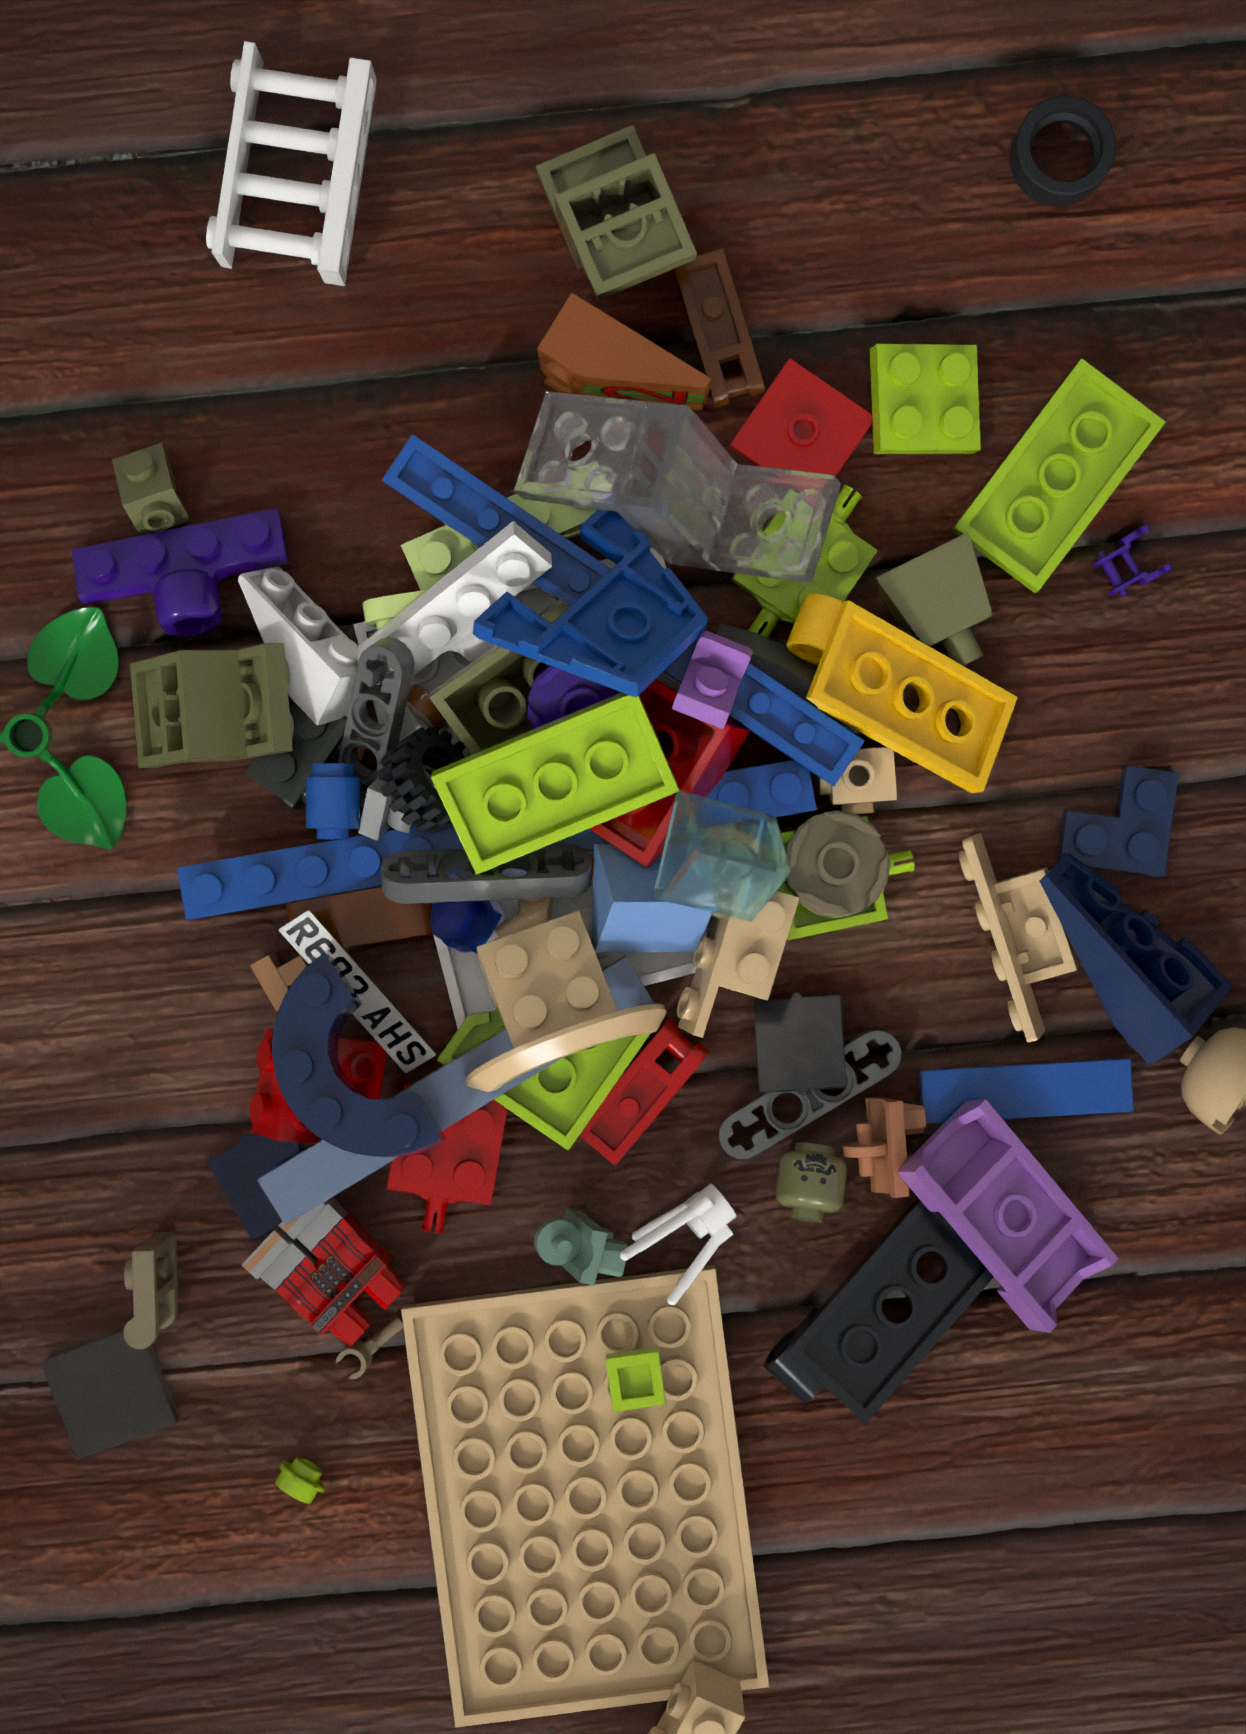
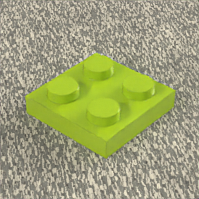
(925, 399)

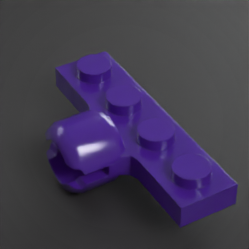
(182, 567)

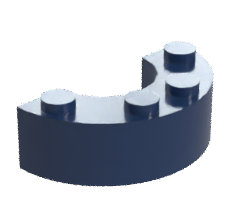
(314, 1082)

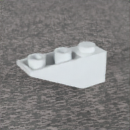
(316, 650)

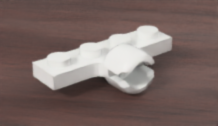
(446, 612)

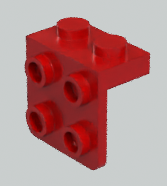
(269, 1112)

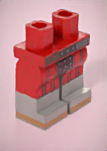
(323, 1266)

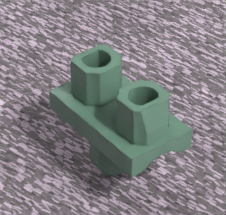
(580, 1247)

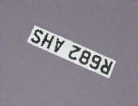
(376, 1012)

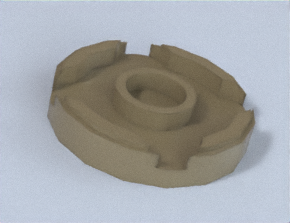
(836, 864)

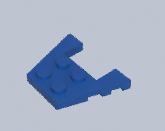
(619, 629)

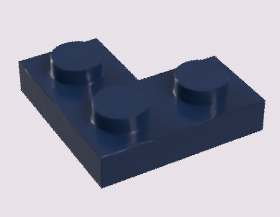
(1137, 834)

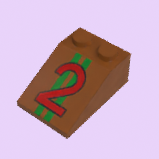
(604, 358)

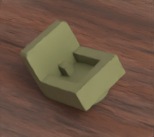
(149, 490)

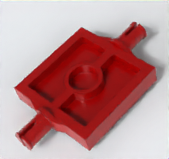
(456, 1169)

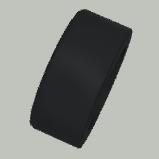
(1081, 115)

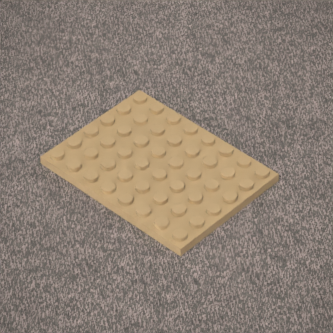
(571, 1538)

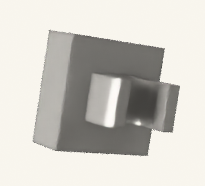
(378, 816)

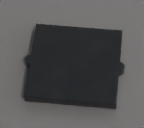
(800, 1044)

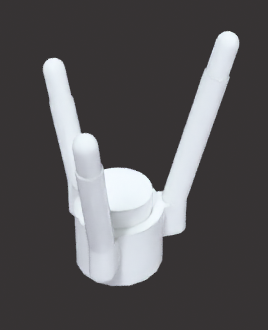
(704, 1214)

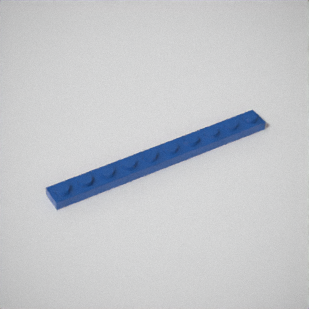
(482, 512)

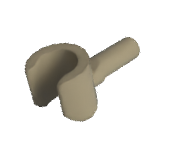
(365, 1349)

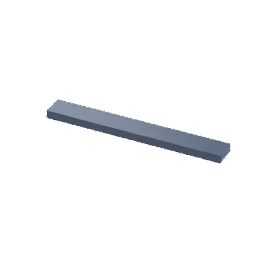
(327, 1170)

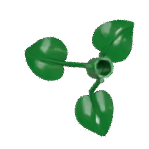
(88, 798)

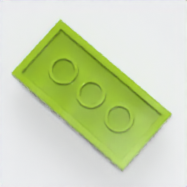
(1058, 475)
(555, 781)

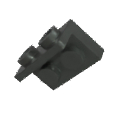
(287, 771)

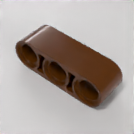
(365, 917)

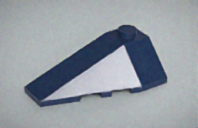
(1146, 981)

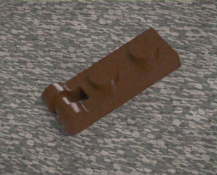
(718, 326)

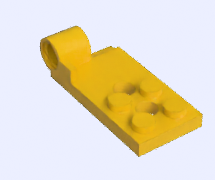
(863, 680)

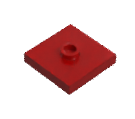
(802, 425)

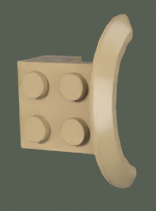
(551, 999)

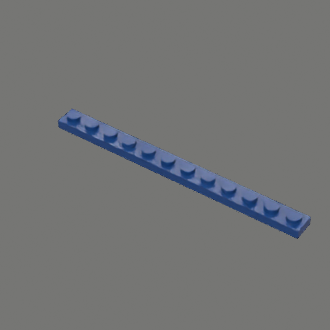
(357, 861)

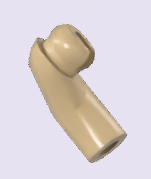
(530, 913)

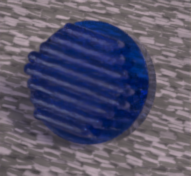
(464, 923)

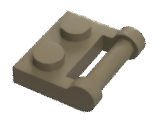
(154, 1284)

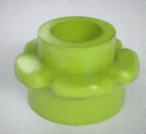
(300, 1479)

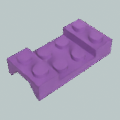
(1007, 1212)

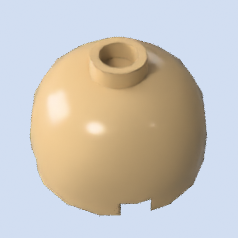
(1216, 1077)

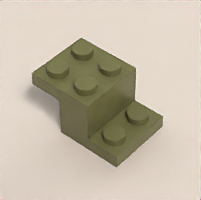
(616, 212)
(212, 705)

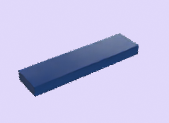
(1030, 1088)

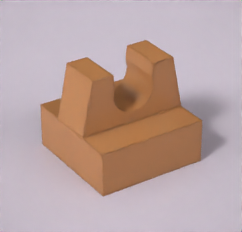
(276, 976)

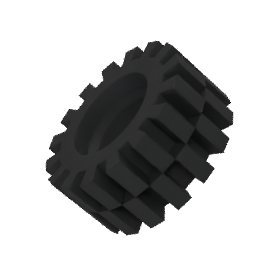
(408, 781)

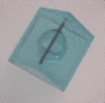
(720, 858)

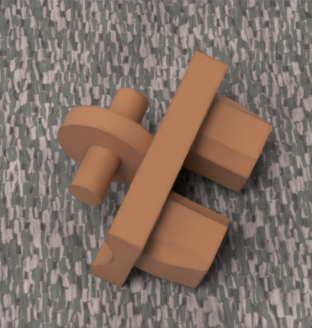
(883, 1143)

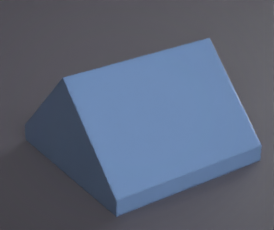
(627, 915)

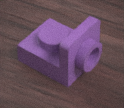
(712, 679)

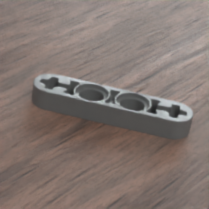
(392, 695)
(488, 884)
(814, 1103)

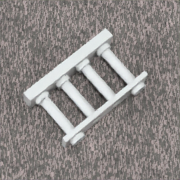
(342, 145)

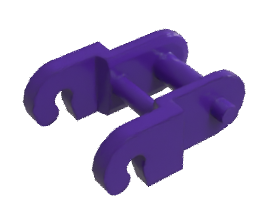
(1112, 573)

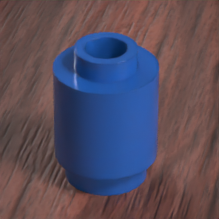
(333, 800)

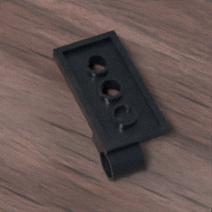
(848, 1338)

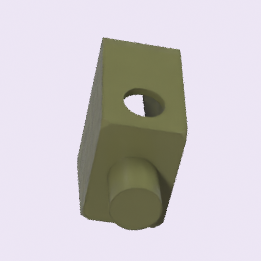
(939, 598)

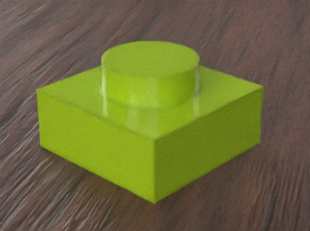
(635, 1379)

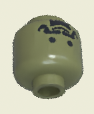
(811, 1181)

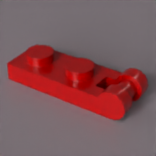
(642, 1093)

